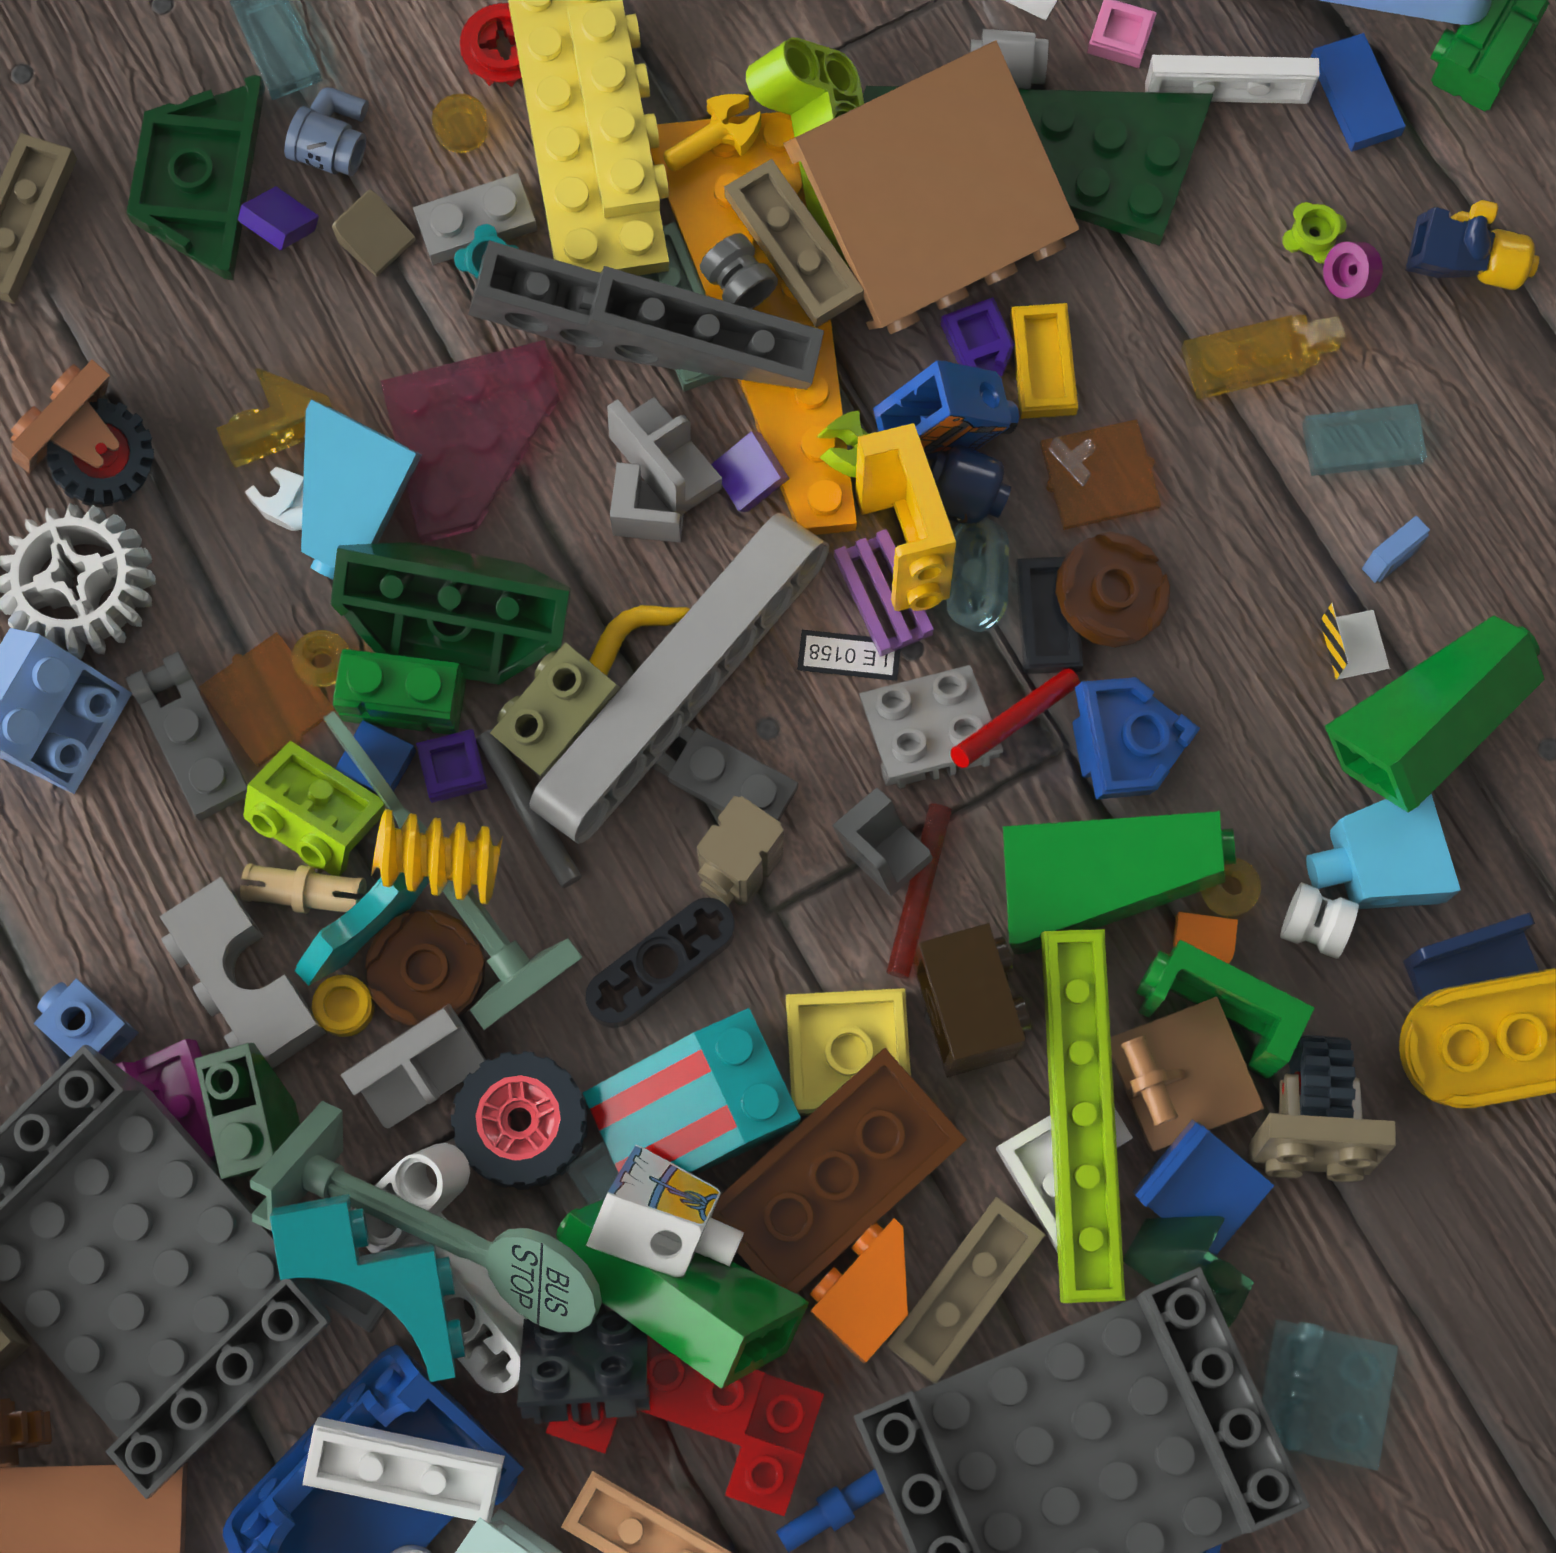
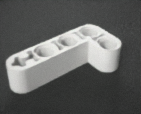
(485, 1355)

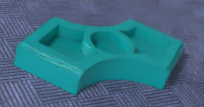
(347, 935)

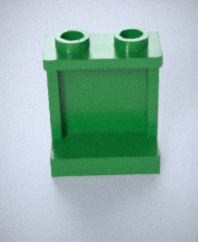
(1244, 1000)

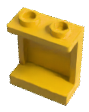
(897, 475)

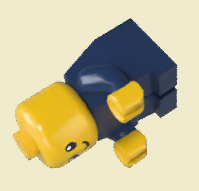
(1467, 248)

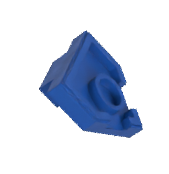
(1127, 737)

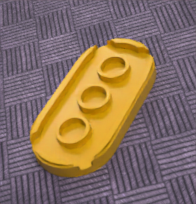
(1483, 1041)

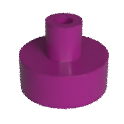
(1352, 270)

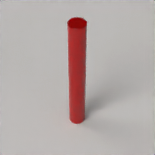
(1014, 718)

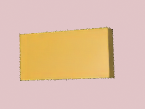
(1043, 361)

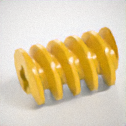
(436, 857)

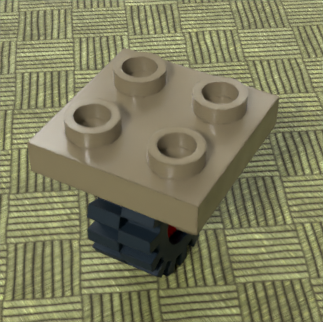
(1321, 1118)

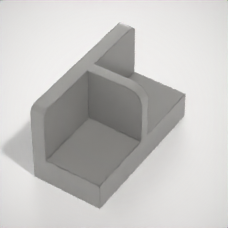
(665, 454)
(415, 1067)

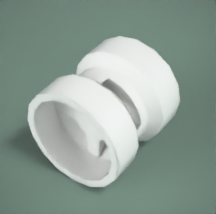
(1331, 927)

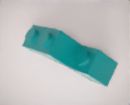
(323, 1243)

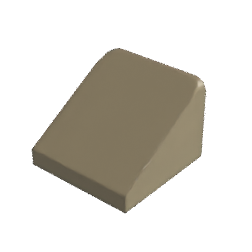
(372, 233)

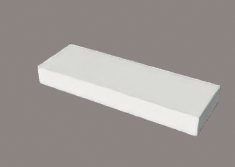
(1235, 77)
(403, 1470)

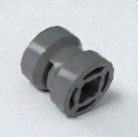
(738, 272)

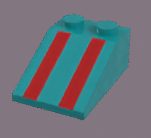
(696, 1099)

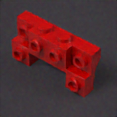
(757, 1412)

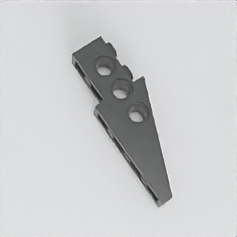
(641, 320)

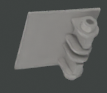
(922, 722)

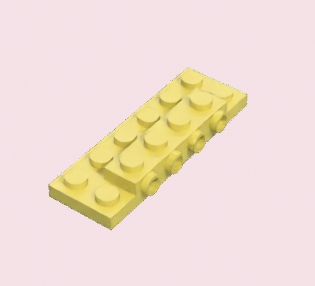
(592, 133)

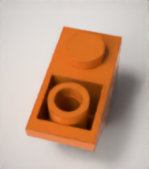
(870, 1296)

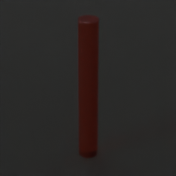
(918, 894)

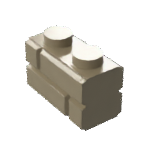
(739, 852)

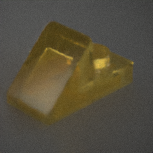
(264, 432)

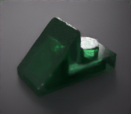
(1181, 1244)

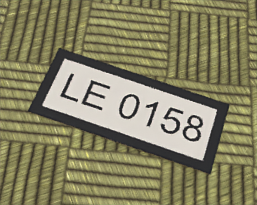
(845, 656)

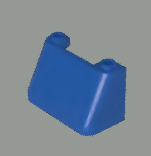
(298, 1518)

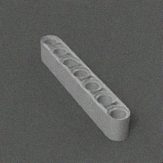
(678, 678)

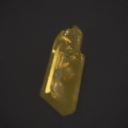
(1259, 353)

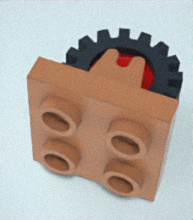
(90, 444)

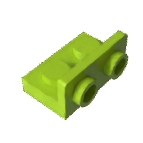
(311, 808)

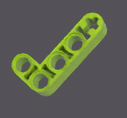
(813, 88)

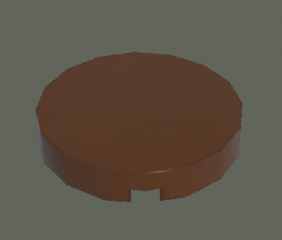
(1112, 589)
(423, 965)

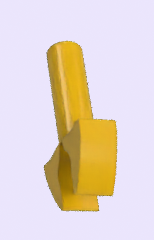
(717, 132)

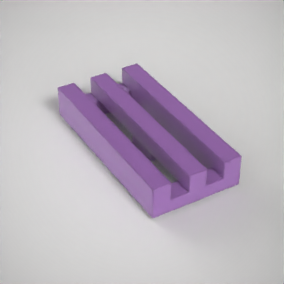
(864, 549)

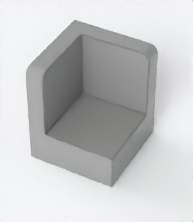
(639, 511)

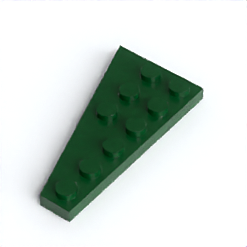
(1115, 151)

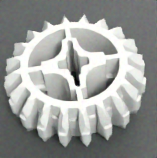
(123, 569)

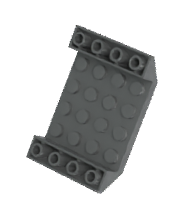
(141, 1267)
(1090, 1440)

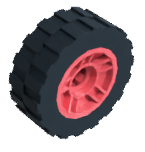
(529, 1086)

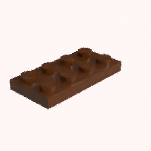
(837, 1173)

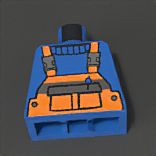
(950, 407)

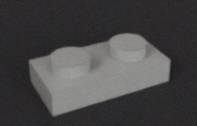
(451, 220)

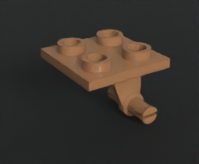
(1183, 1072)

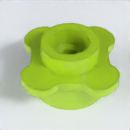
(1316, 217)

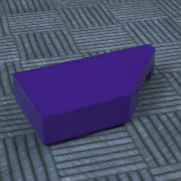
(979, 336)

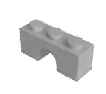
(210, 935)

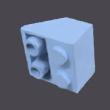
(53, 709)

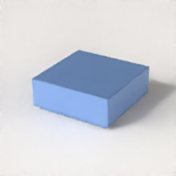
(1396, 550)

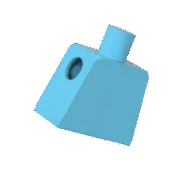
(1388, 857)

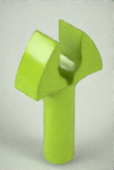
(848, 429)

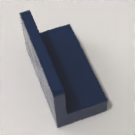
(1473, 957)

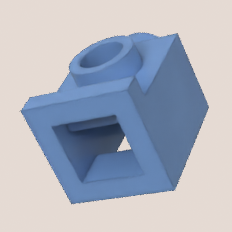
(102, 1027)

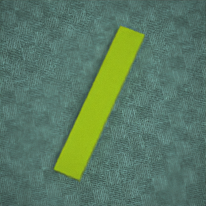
(1082, 1116)

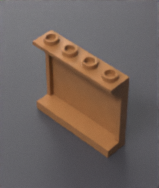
(936, 187)

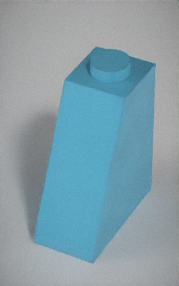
(348, 483)

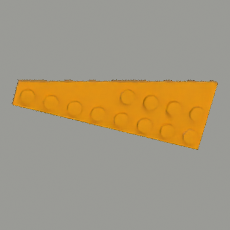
(785, 416)

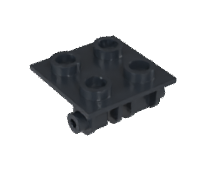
(585, 1366)

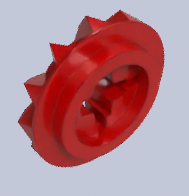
(478, 44)

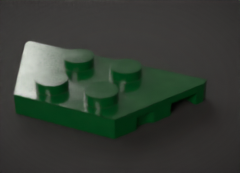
(197, 173)

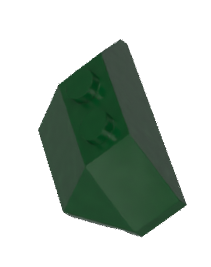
(450, 606)

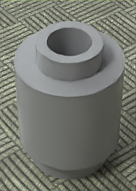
(1022, 52)

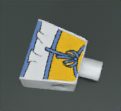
(661, 1217)

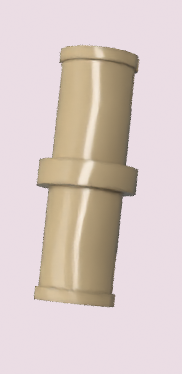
(301, 888)

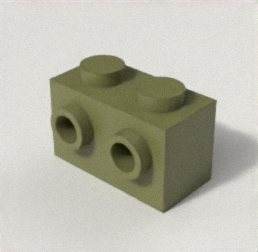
(553, 709)

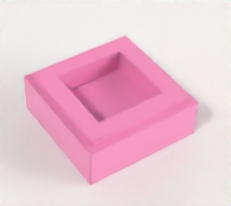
(1121, 32)

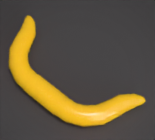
(624, 623)

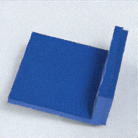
(1203, 1179)

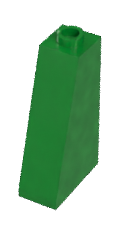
(1437, 712)
(1107, 870)
(711, 1318)

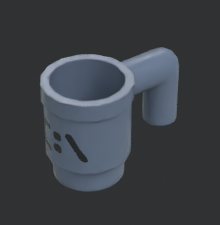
(326, 141)

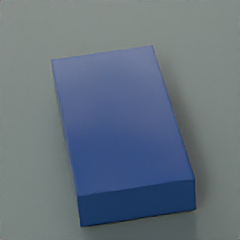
(1358, 92)

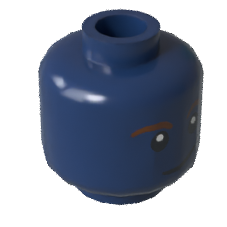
(969, 484)

